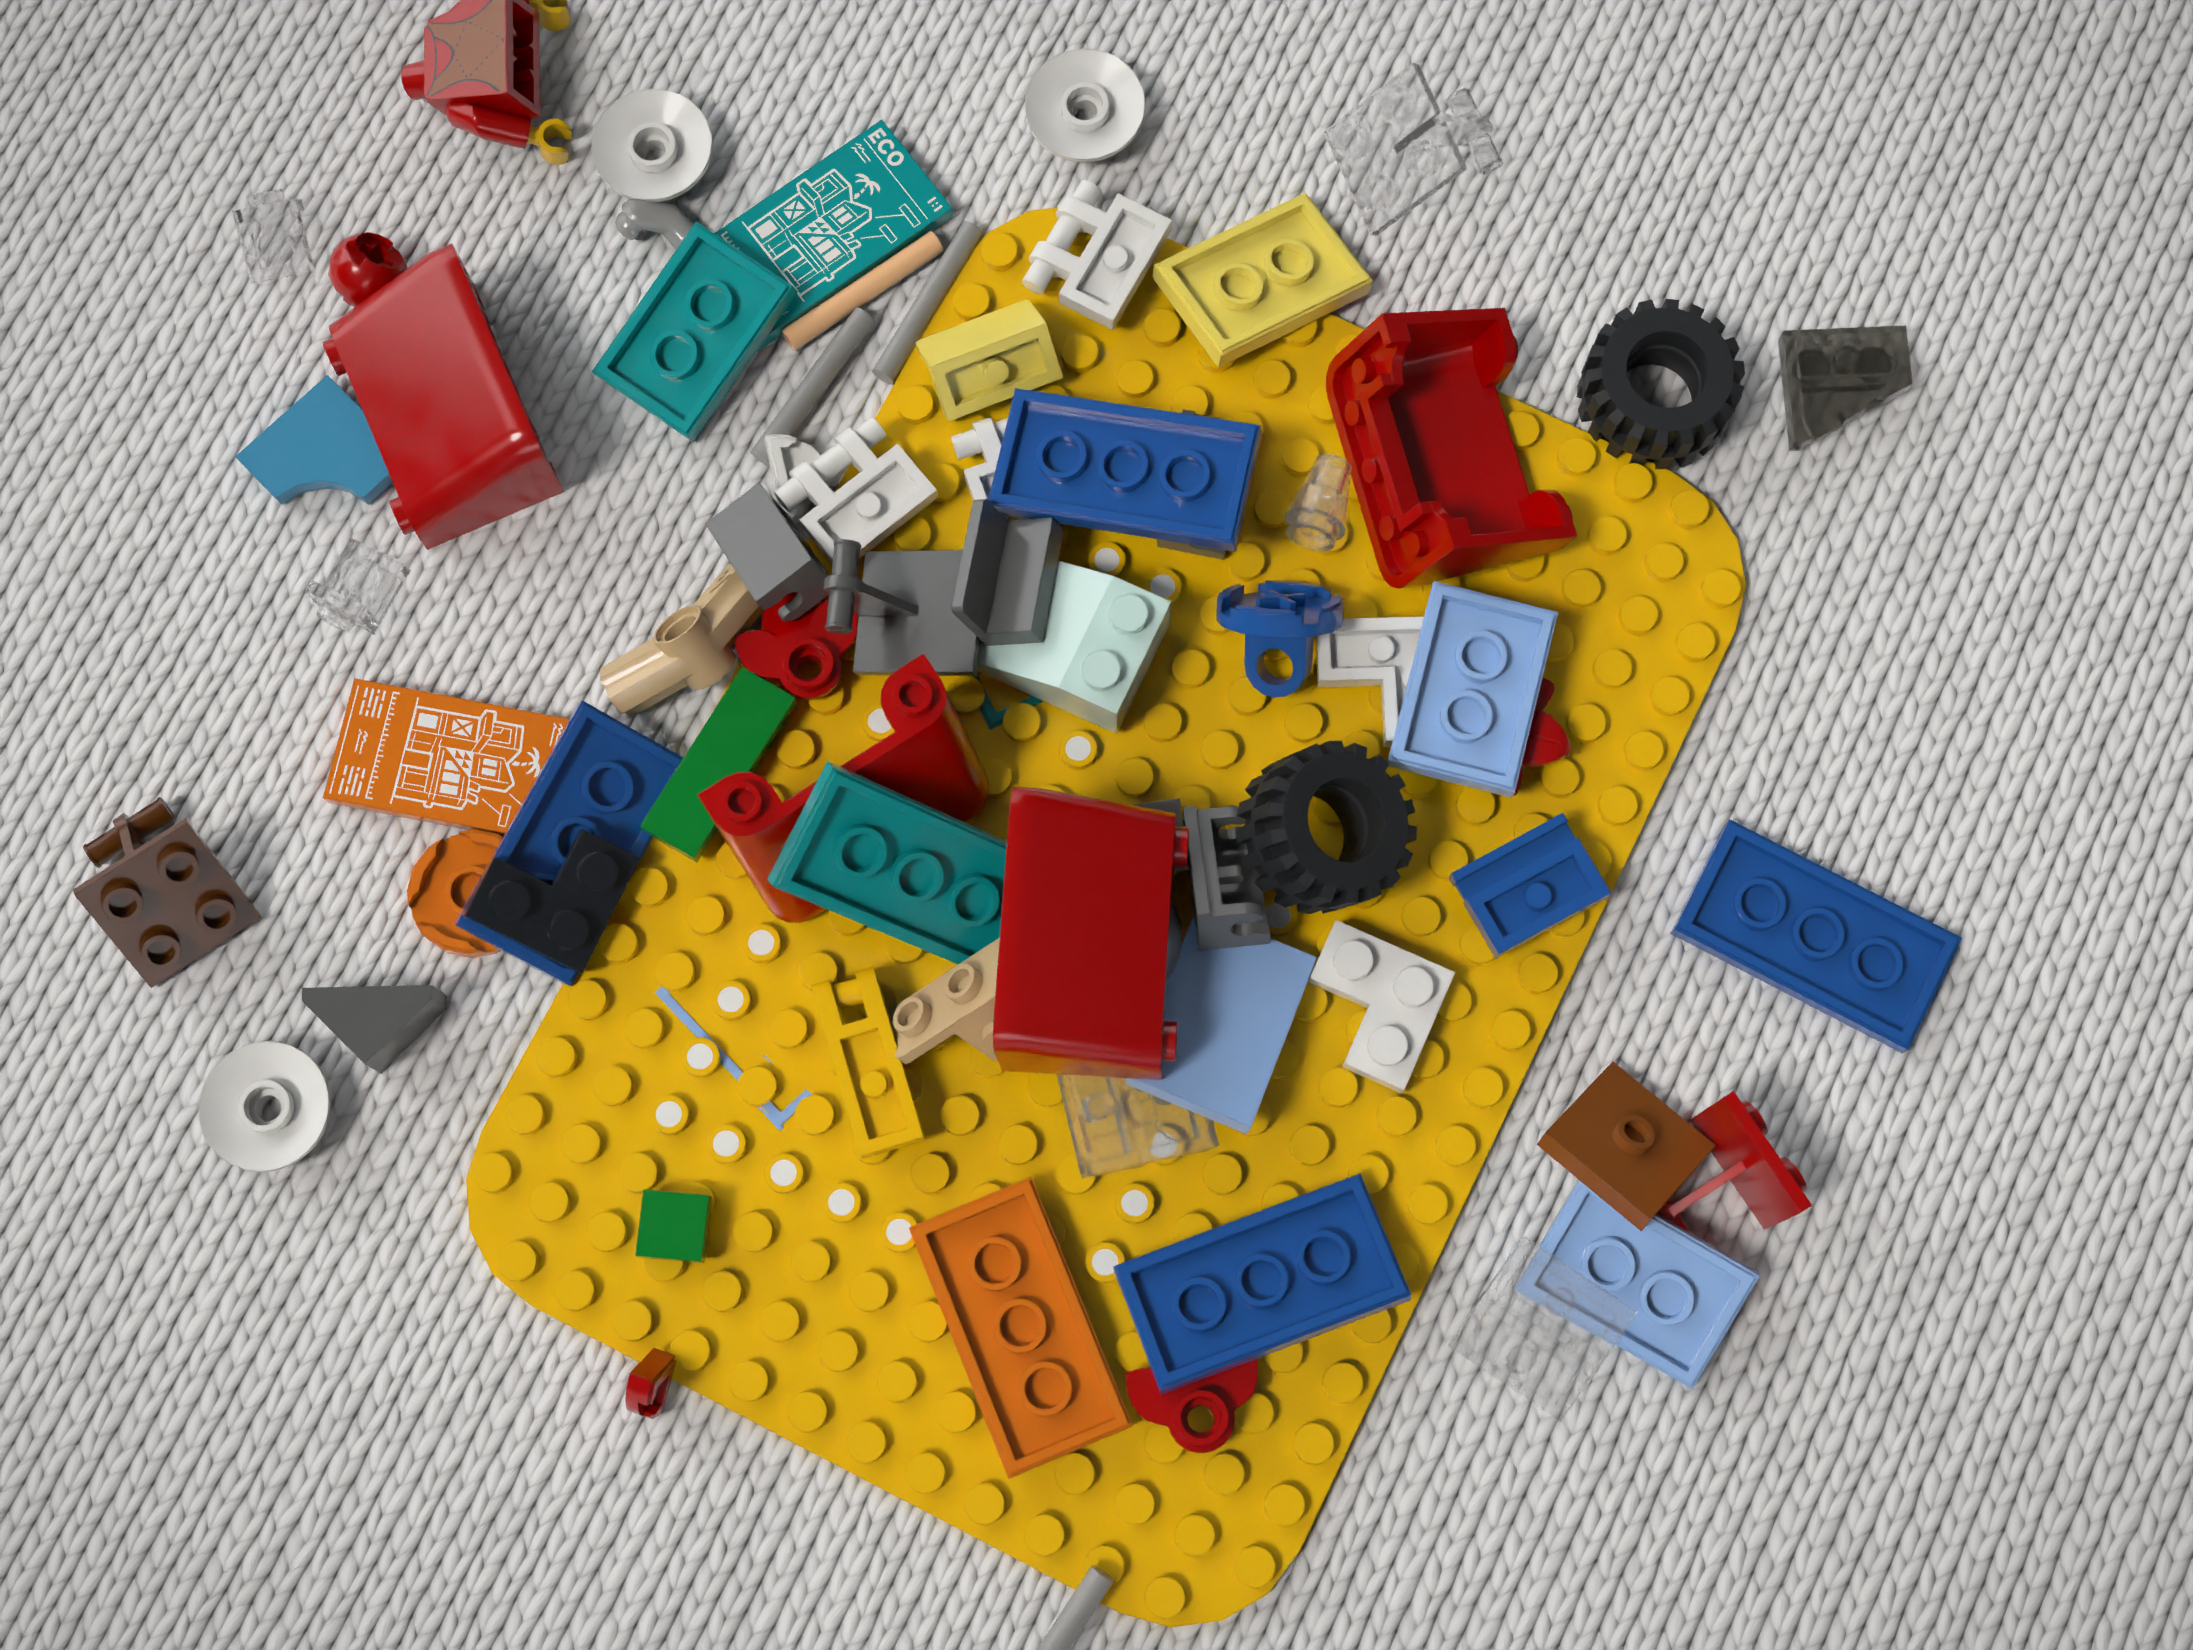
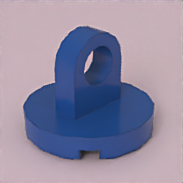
(1280, 618)

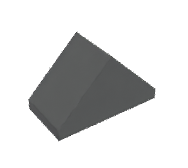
(376, 1020)

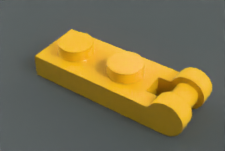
(866, 1065)

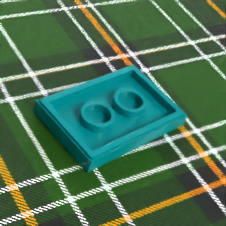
(694, 331)

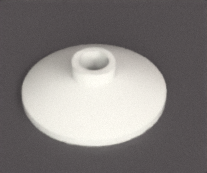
(1080, 82)
(649, 122)
(234, 1102)

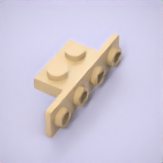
(952, 1004)

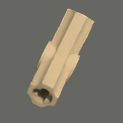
(686, 649)

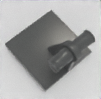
(900, 609)

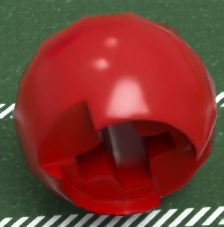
(363, 266)

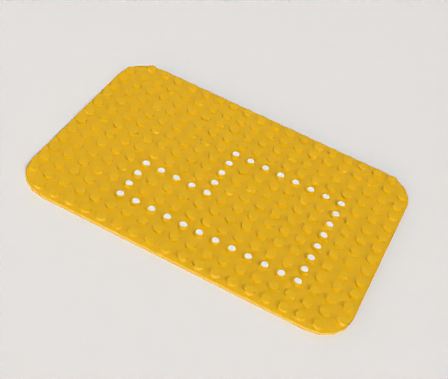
(810, 1274)

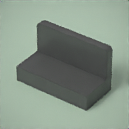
(1006, 576)

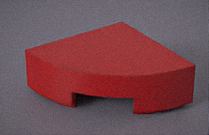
(650, 1384)

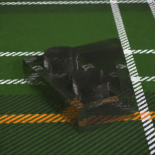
(1839, 377)

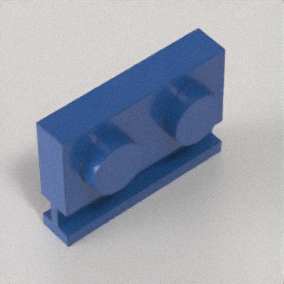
(1529, 885)

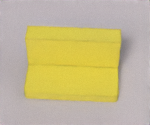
(989, 358)

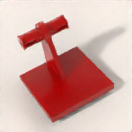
(1765, 1181)

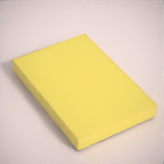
(1261, 279)

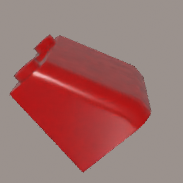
(441, 402)
(1436, 449)
(923, 759)
(1085, 937)

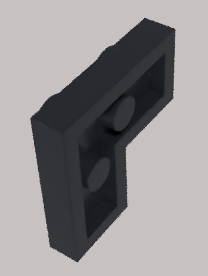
(559, 918)

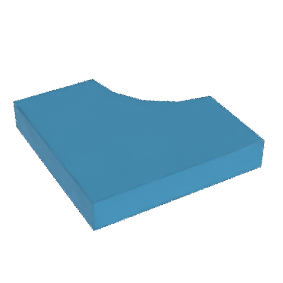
(318, 446)

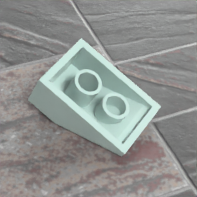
(1092, 648)

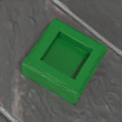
(673, 1226)

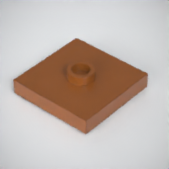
(1626, 1145)

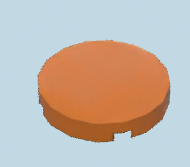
(443, 885)

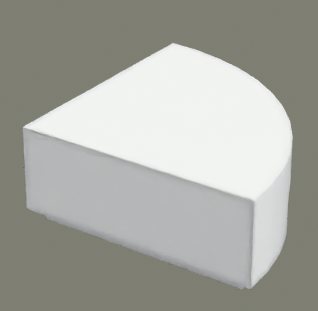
(787, 453)

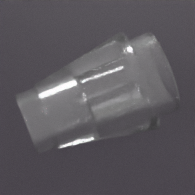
(1320, 505)

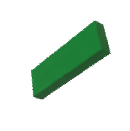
(729, 743)

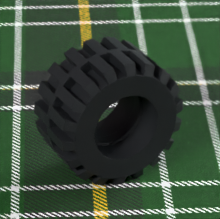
(1671, 340)
(1371, 821)

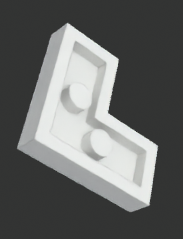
(1371, 655)
(1399, 996)

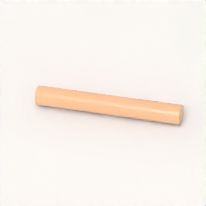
(862, 290)

